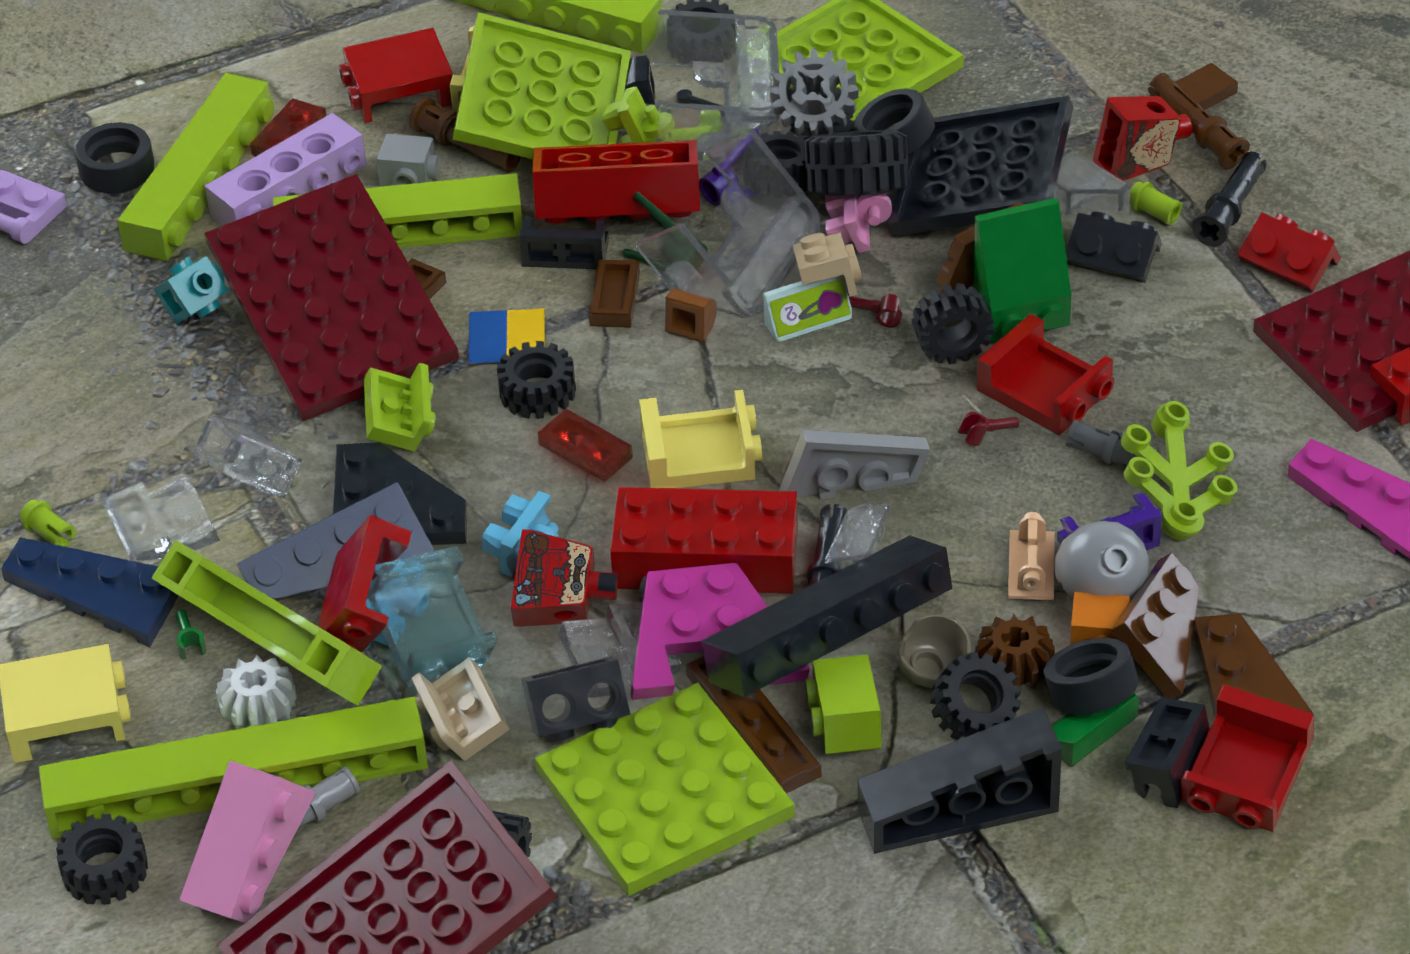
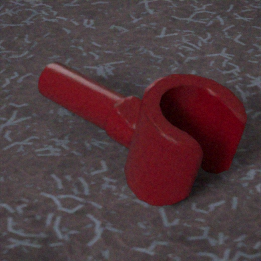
(886, 309)
(977, 425)

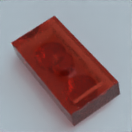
(289, 121)
(585, 445)

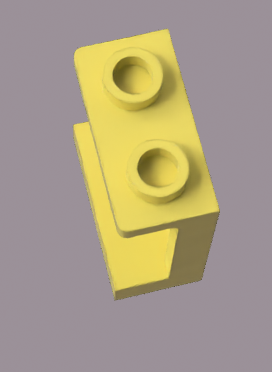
(700, 445)
(62, 696)

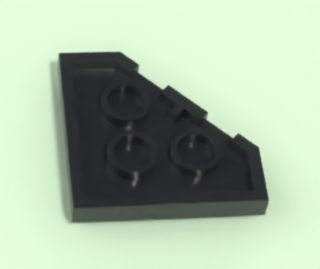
(370, 467)

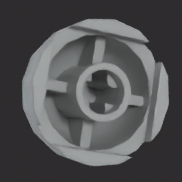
(1102, 560)

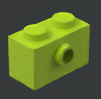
(844, 704)

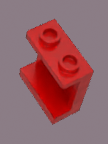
(395, 70)
(1041, 378)
(344, 606)
(1249, 759)

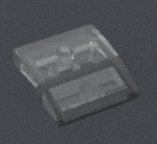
(156, 519)
(606, 637)

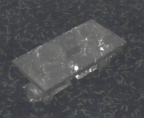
(858, 534)

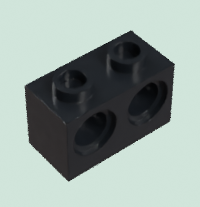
(574, 685)

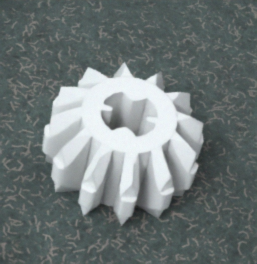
(256, 693)

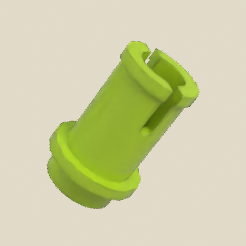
(1153, 202)
(39, 518)

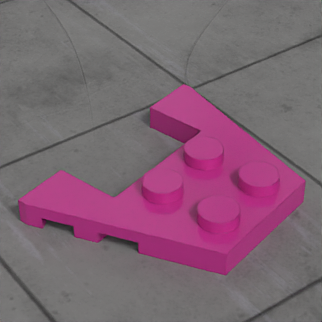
(682, 611)

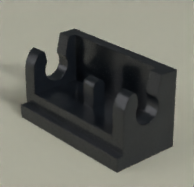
(562, 247)
(1168, 748)

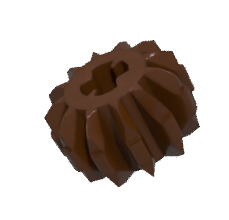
(1018, 645)

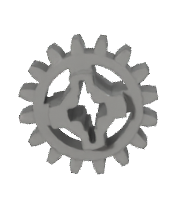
(814, 75)

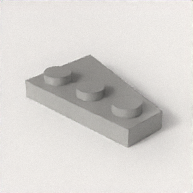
(847, 460)

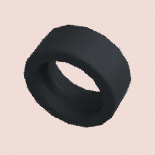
(897, 106)
(110, 139)
(1091, 676)

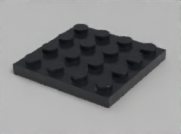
(983, 165)

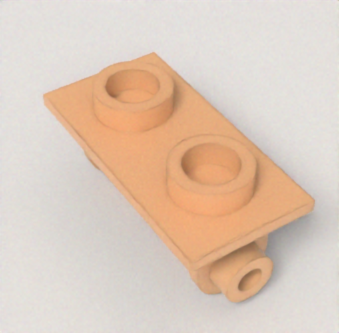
(1031, 560)

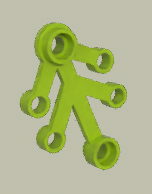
(1179, 515)

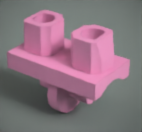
(854, 215)

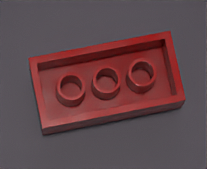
(604, 177)
(705, 528)

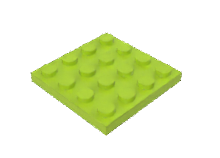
(877, 45)
(537, 88)
(664, 788)

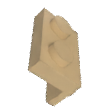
(827, 257)
(461, 709)

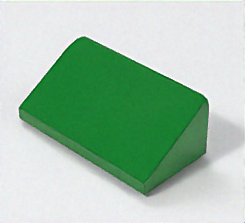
(1084, 733)

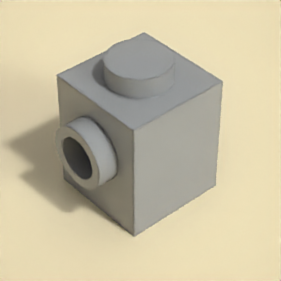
(407, 160)

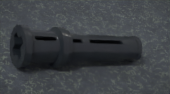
(1225, 208)

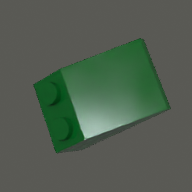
(1023, 266)

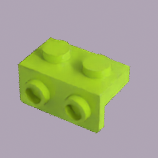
(398, 407)

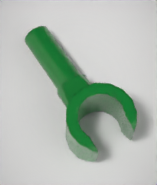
(188, 635)

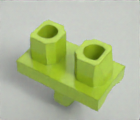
(633, 116)

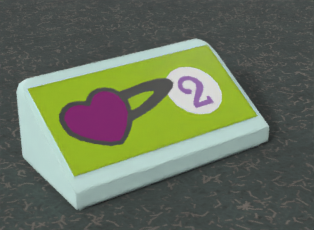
(806, 308)

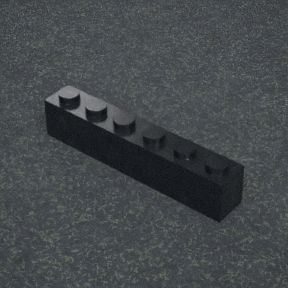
(826, 615)

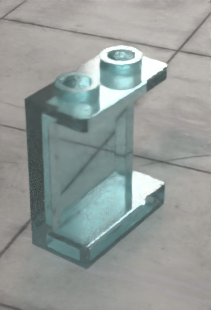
(428, 614)

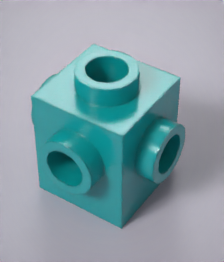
(192, 289)

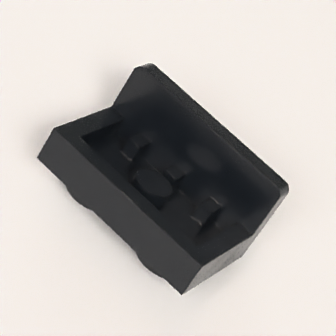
(1113, 246)

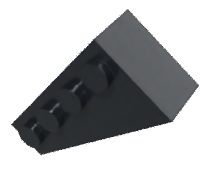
(965, 785)

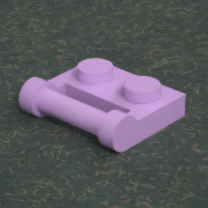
(27, 206)

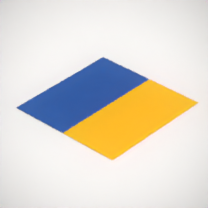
(498, 331)

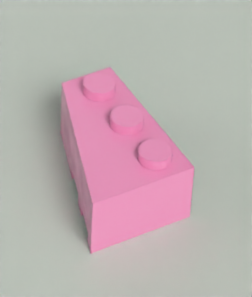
(244, 841)

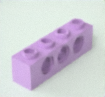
(293, 167)

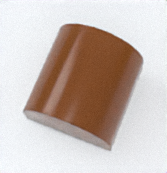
(689, 314)

